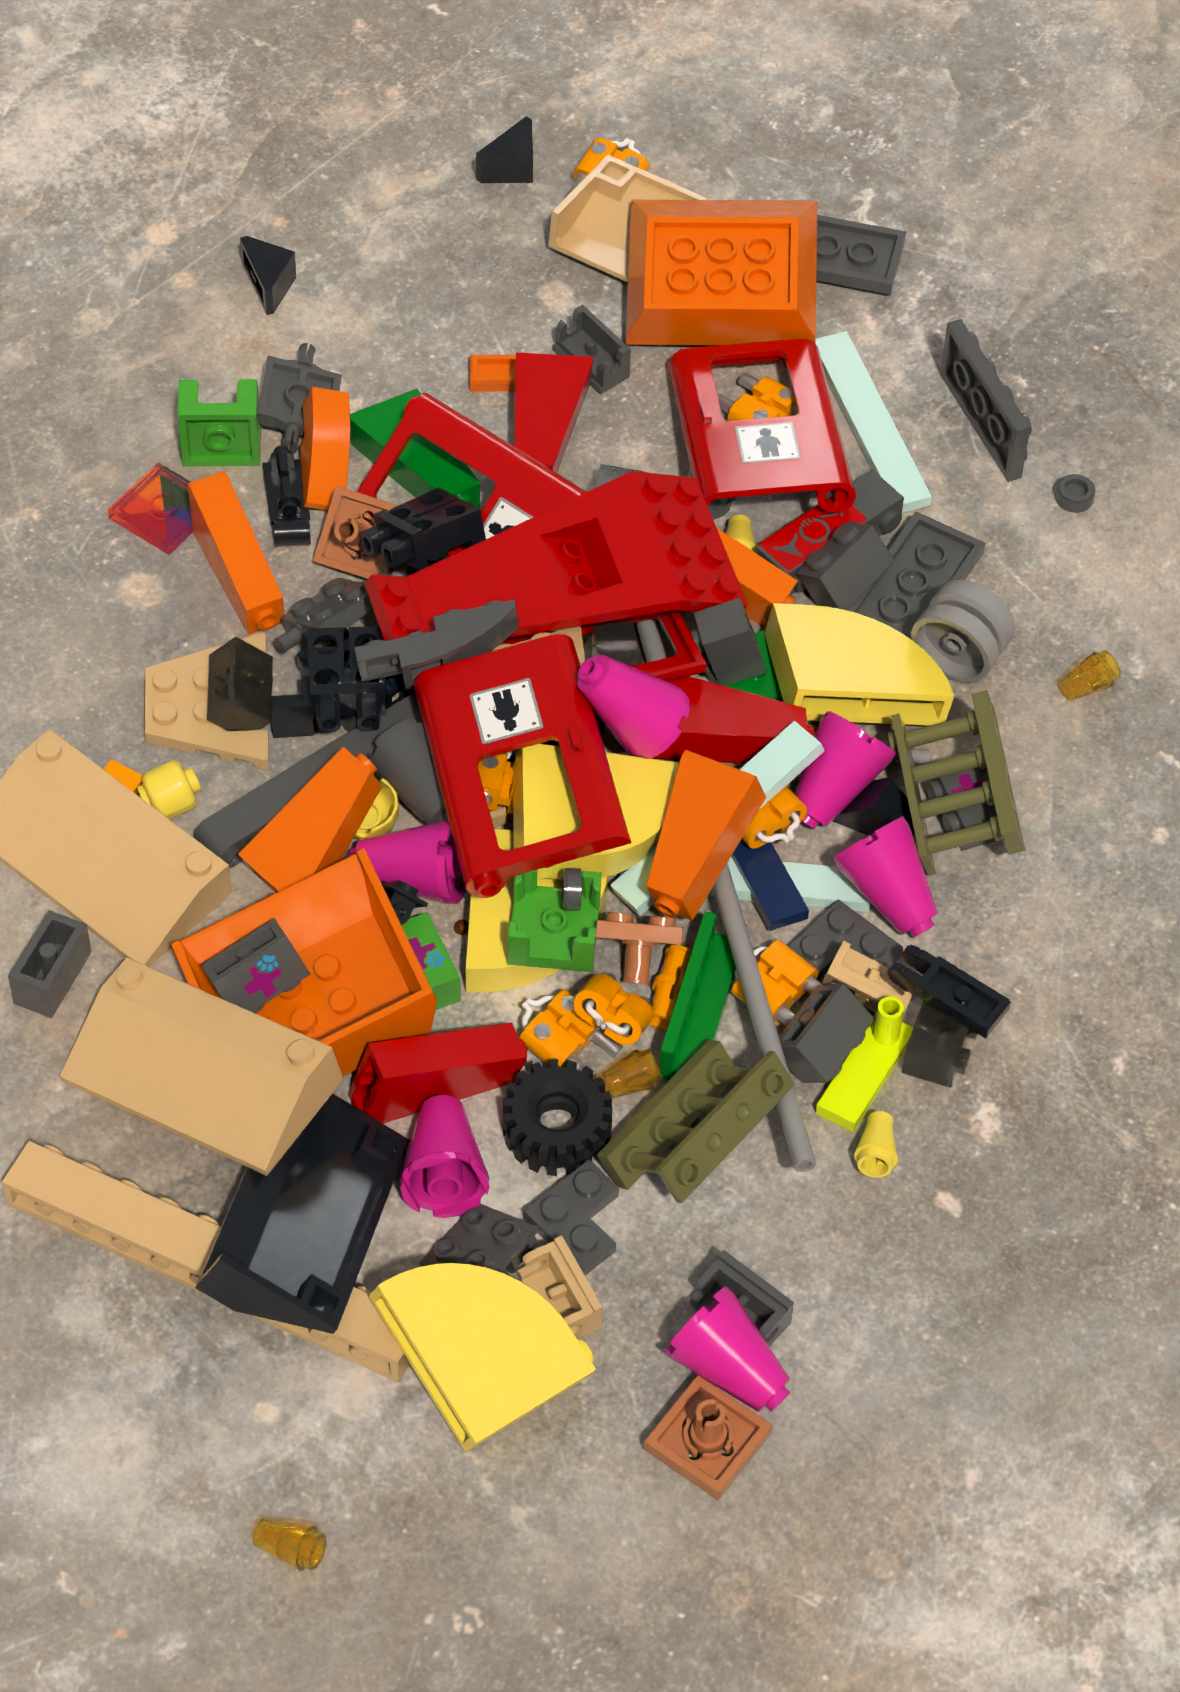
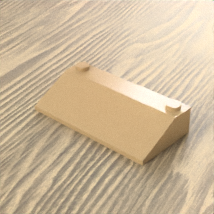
(596, 215)
(104, 851)
(200, 1066)

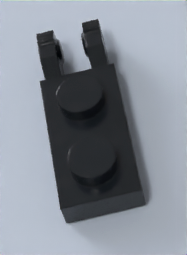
(950, 990)

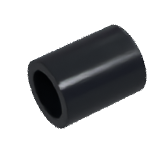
(292, 531)

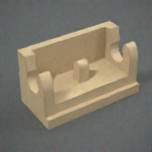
(864, 978)
(560, 1281)

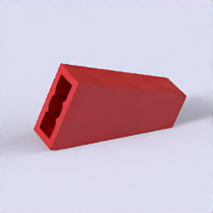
(547, 403)
(730, 722)
(459, 1063)

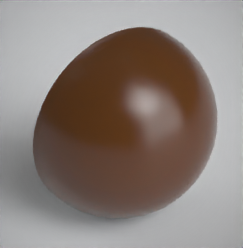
(461, 927)

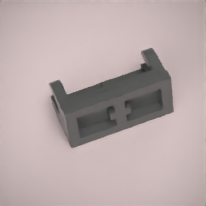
(592, 338)
(764, 1304)

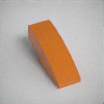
(324, 446)

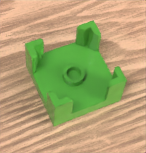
(219, 431)
(546, 933)

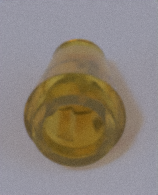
(1090, 676)
(632, 1074)
(292, 1543)

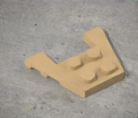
(178, 711)

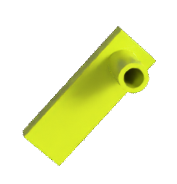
(867, 1067)

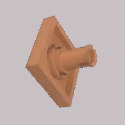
(343, 534)
(639, 940)
(715, 1424)

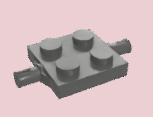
(286, 387)
(334, 607)

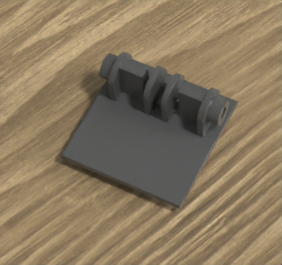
(485, 1240)

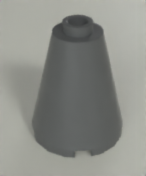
(408, 766)

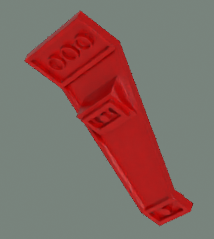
(595, 559)

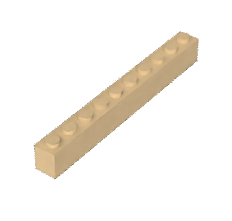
(170, 1243)

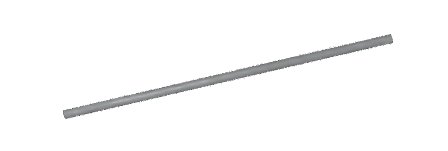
(747, 968)

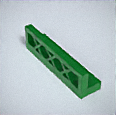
(700, 998)

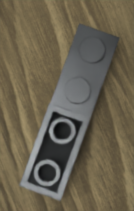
(456, 637)

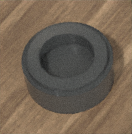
(1075, 493)
(571, 889)

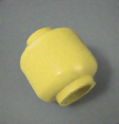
(170, 789)

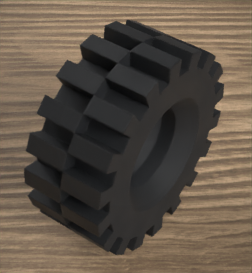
(557, 1090)

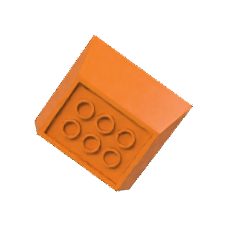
(721, 271)
(359, 961)

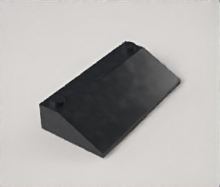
(306, 1226)

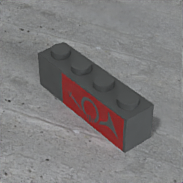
(874, 505)

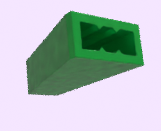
(422, 463)

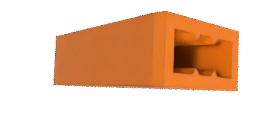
(234, 553)
(758, 579)
(315, 823)
(700, 832)

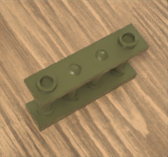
(994, 791)
(679, 1104)

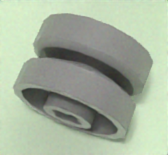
(964, 630)

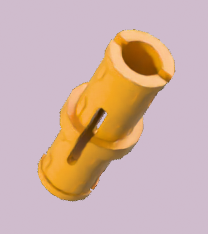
(668, 985)

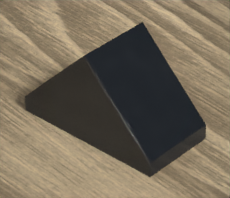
(508, 156)
(269, 270)
(876, 807)

